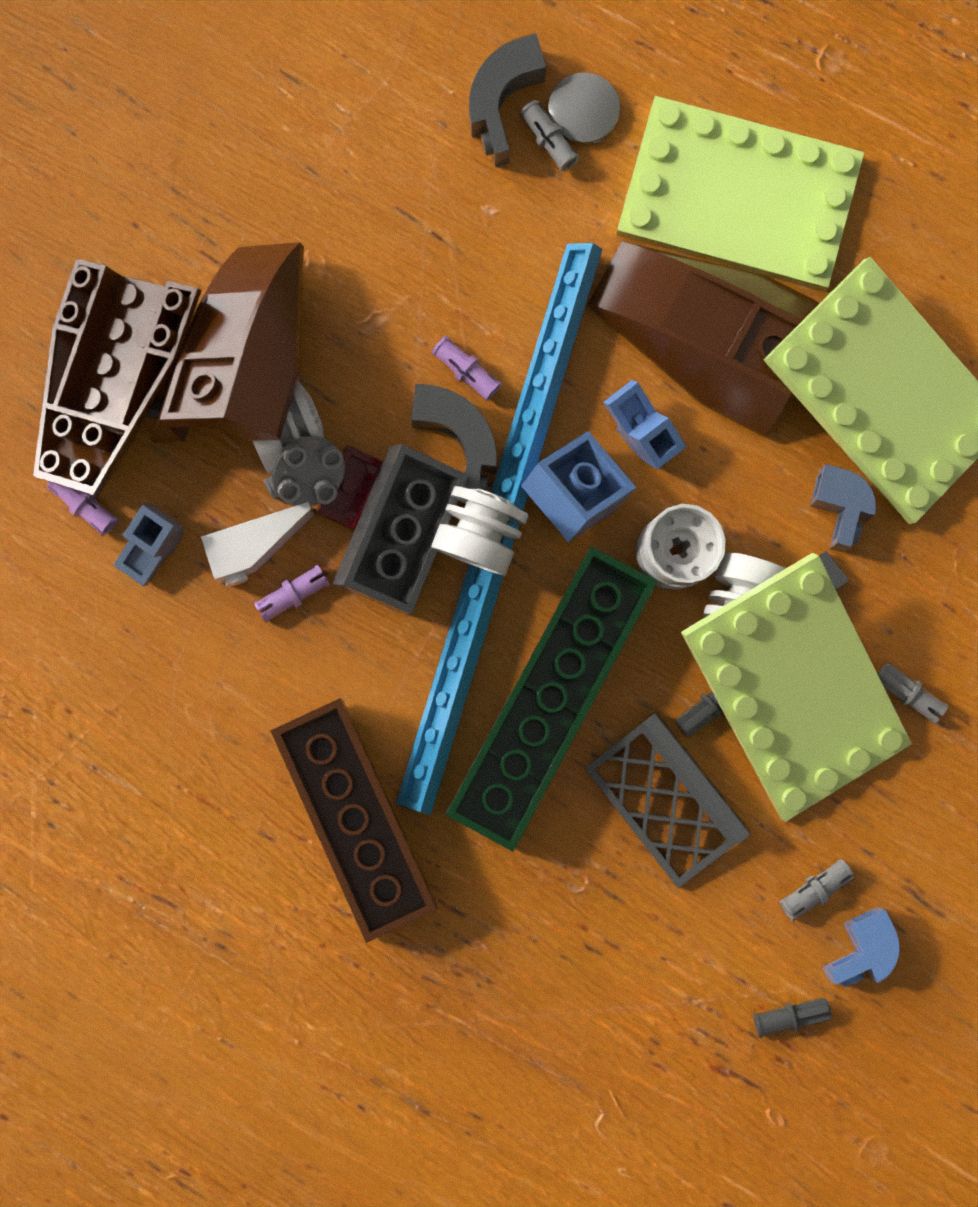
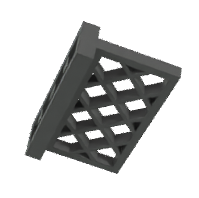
(694, 780)

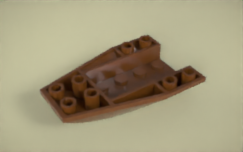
(704, 327)
(240, 349)
(105, 370)

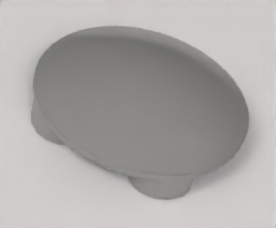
(584, 107)
(308, 471)

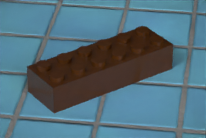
(354, 820)

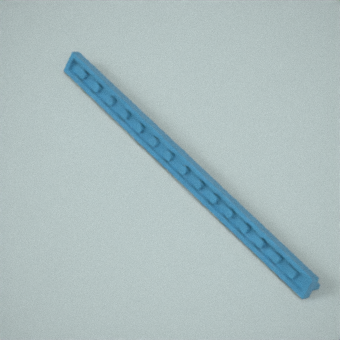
(481, 586)

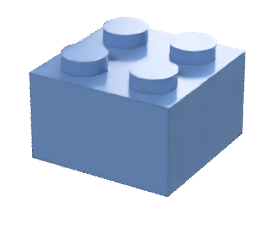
(578, 486)

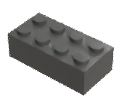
(397, 528)

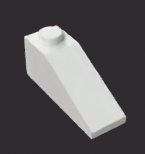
(248, 546)

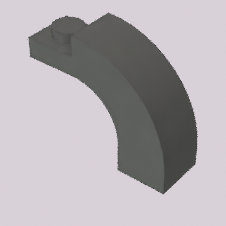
(501, 74)
(451, 413)

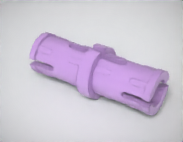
(466, 368)
(86, 507)
(291, 593)

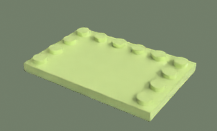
(740, 193)
(884, 389)
(797, 686)

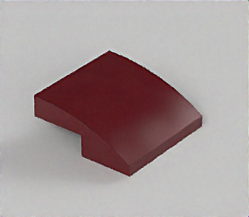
(354, 490)

